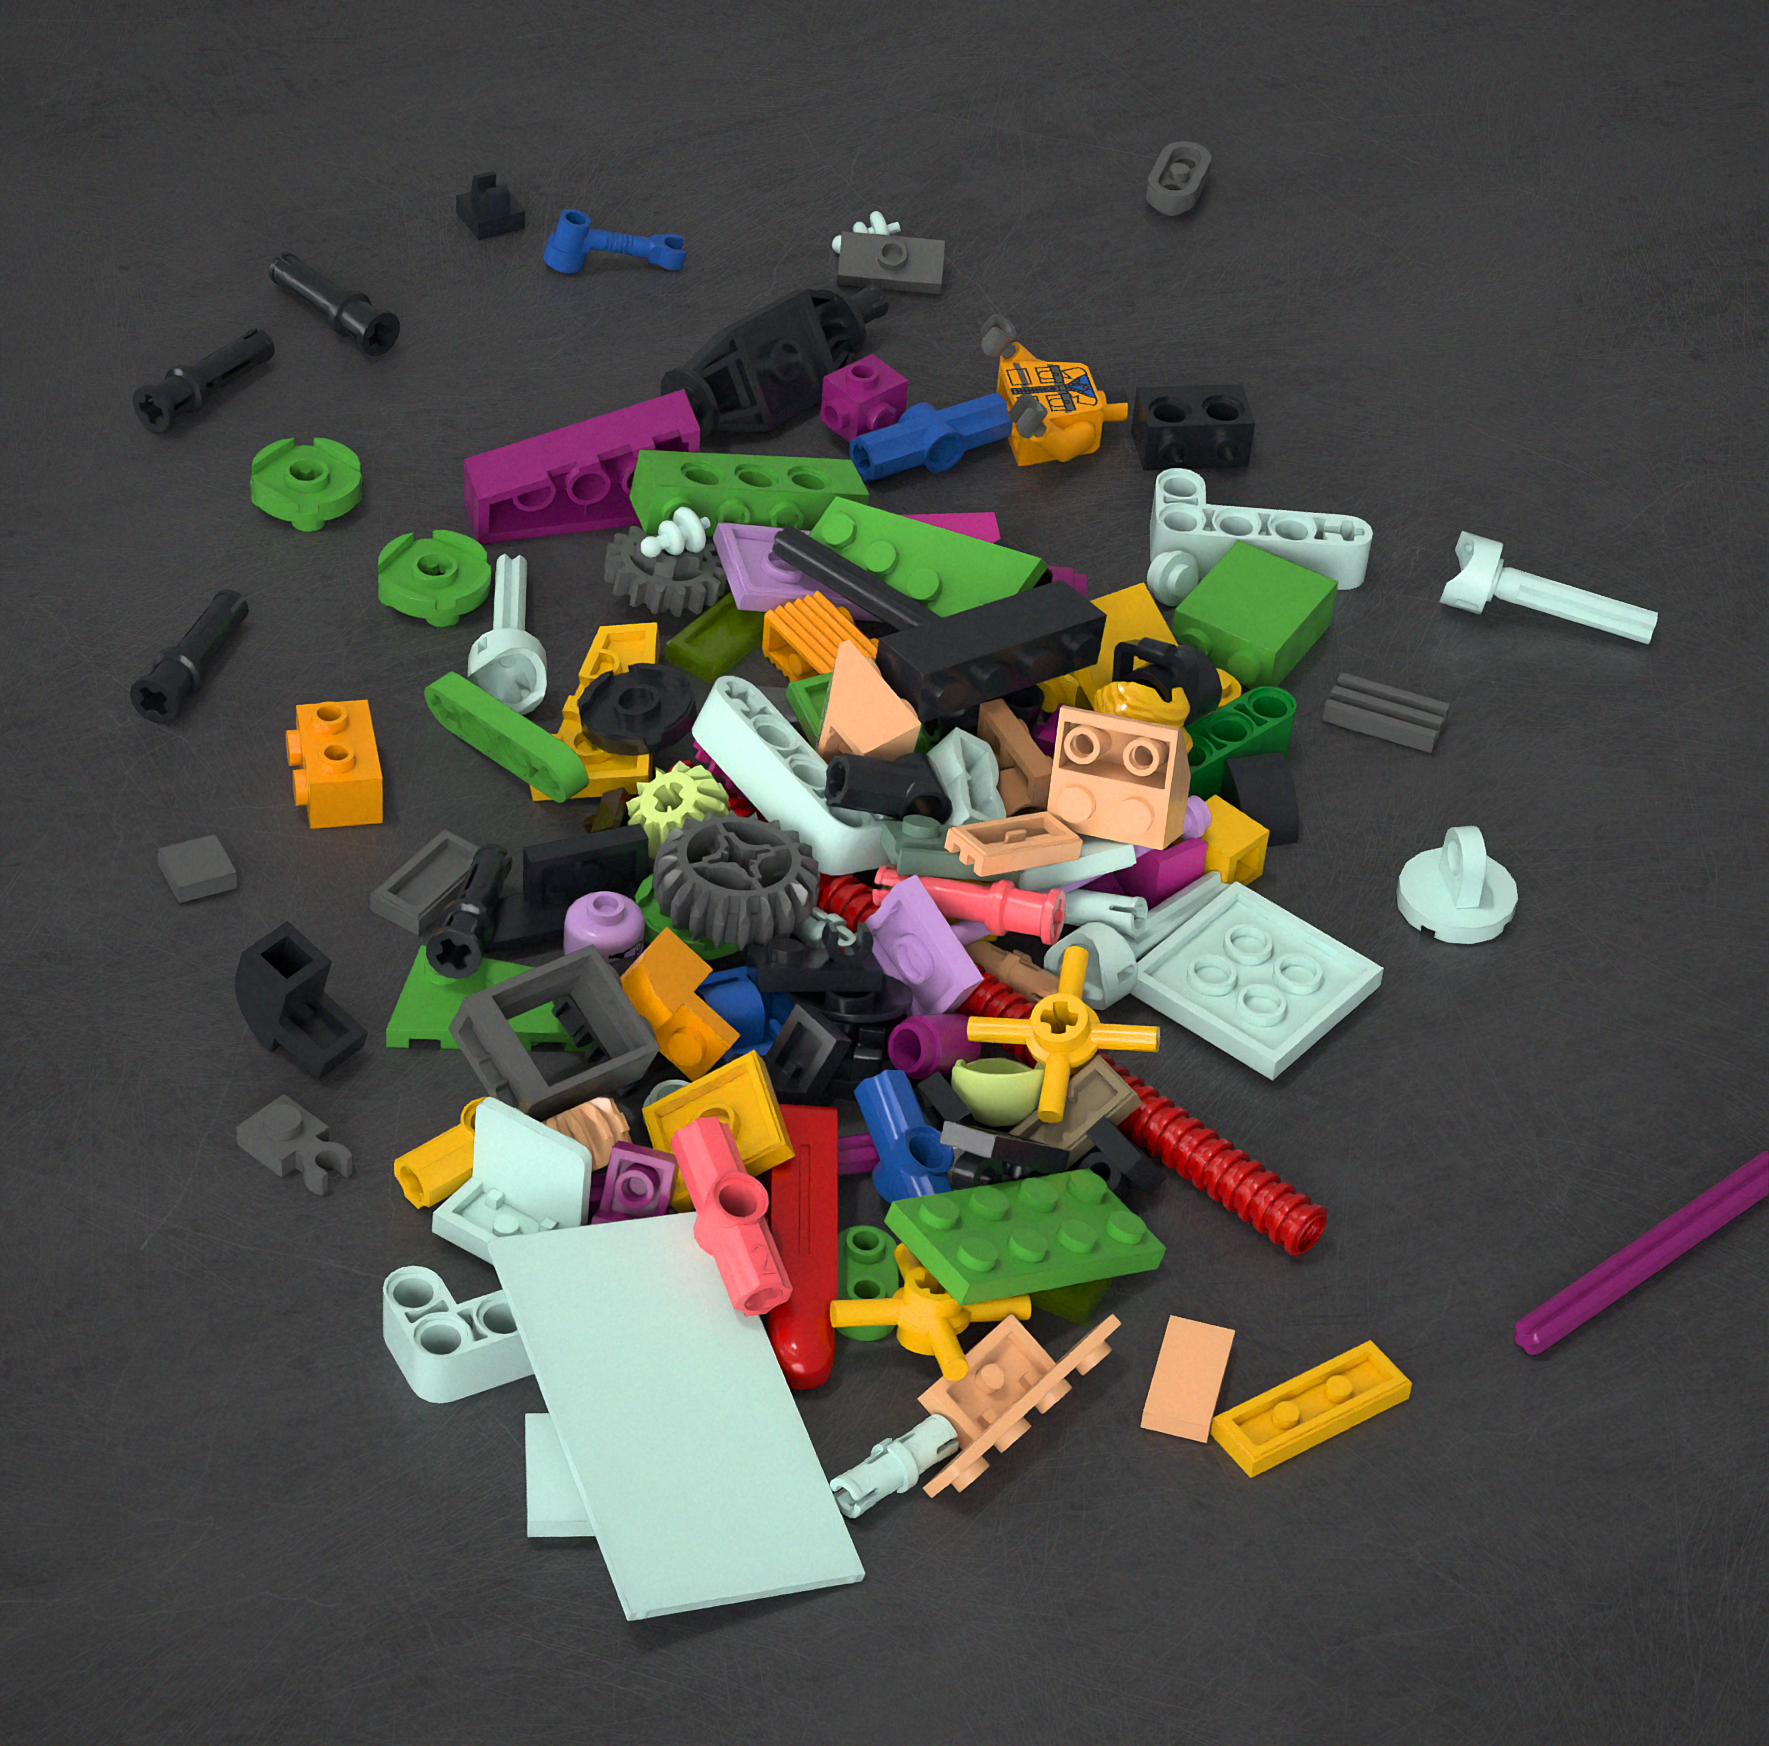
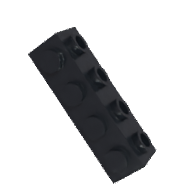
(992, 649)

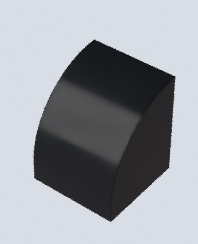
(1264, 792)

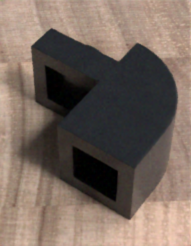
(285, 1001)
(805, 1058)

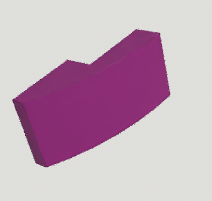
(637, 1184)

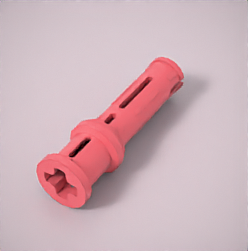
(998, 907)

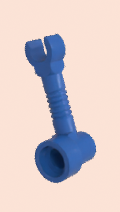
(574, 238)

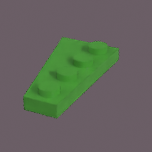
(926, 561)
(432, 1001)

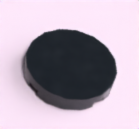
(637, 709)

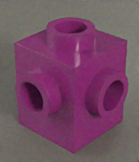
(863, 398)

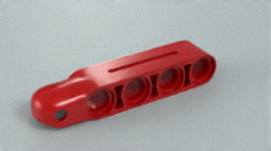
(805, 1231)

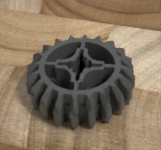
(735, 879)

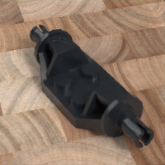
(774, 359)

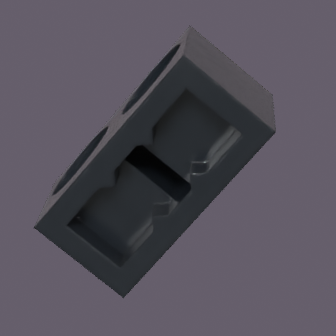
(1192, 427)

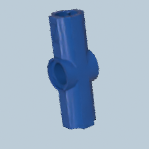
(930, 437)
(908, 1148)

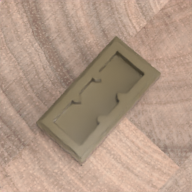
(1090, 1095)

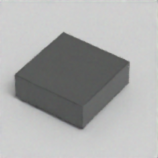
(197, 868)

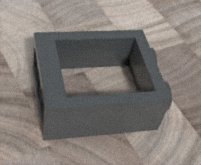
(506, 1066)

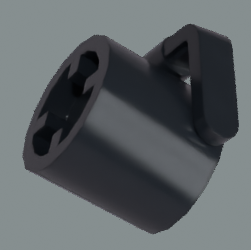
(1168, 669)

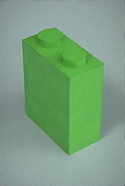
(1256, 614)

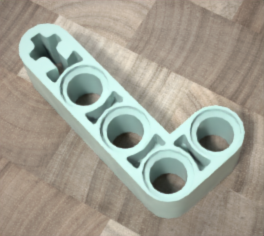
(1317, 541)
(785, 777)
(449, 1346)

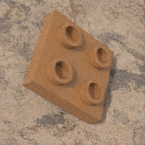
(1021, 764)

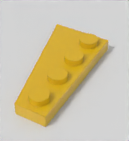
(611, 650)

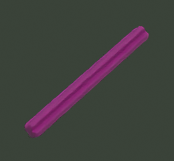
(1643, 1257)

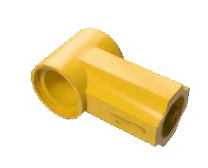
(440, 1164)

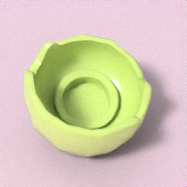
(998, 1089)

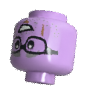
(608, 922)

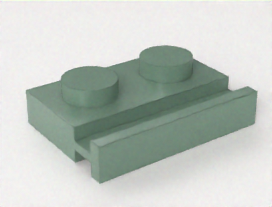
(919, 849)

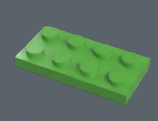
(1024, 1236)

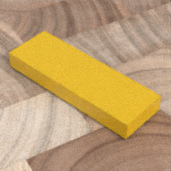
(1310, 1408)

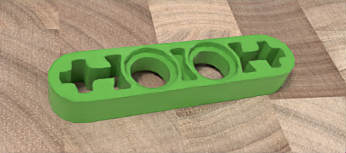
(506, 737)

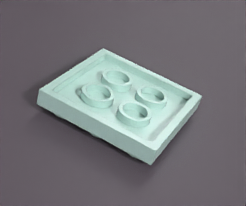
(1254, 979)

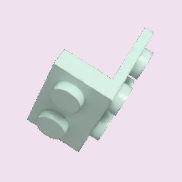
(520, 1182)

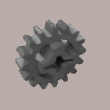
(664, 580)

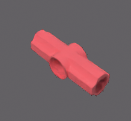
(731, 1216)

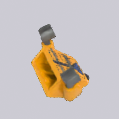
(1050, 403)

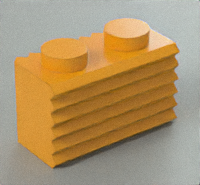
(807, 635)

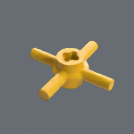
(1063, 1034)
(927, 1314)

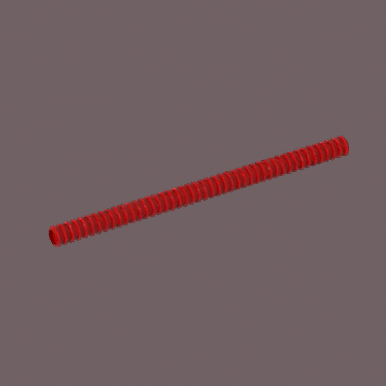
(1155, 1124)

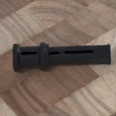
(347, 311)
(189, 387)
(180, 668)
(468, 922)

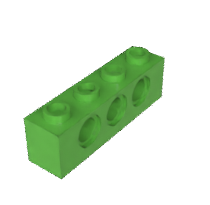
(741, 488)

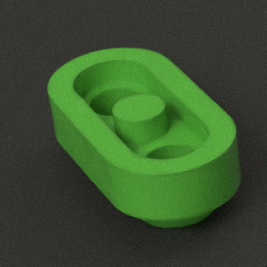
(866, 1272)

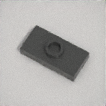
(891, 262)

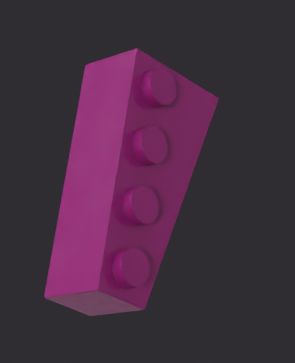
(573, 475)

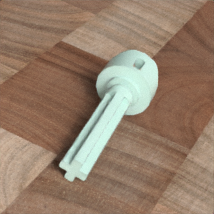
(1484, 576)
(508, 658)
(1113, 955)

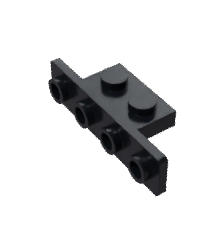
(560, 874)

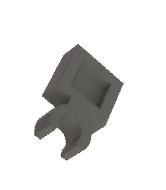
(292, 1138)

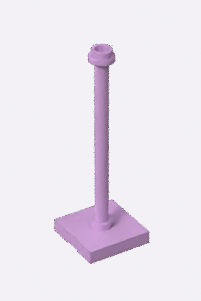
(930, 956)

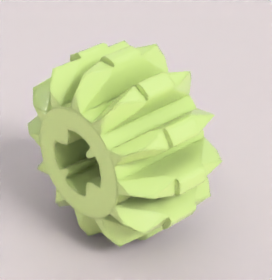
(672, 799)

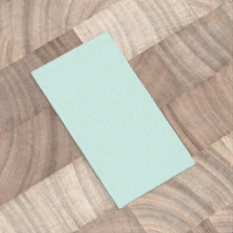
(672, 1418)

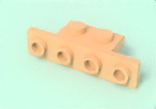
(1003, 1383)

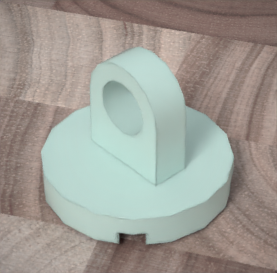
(1457, 890)

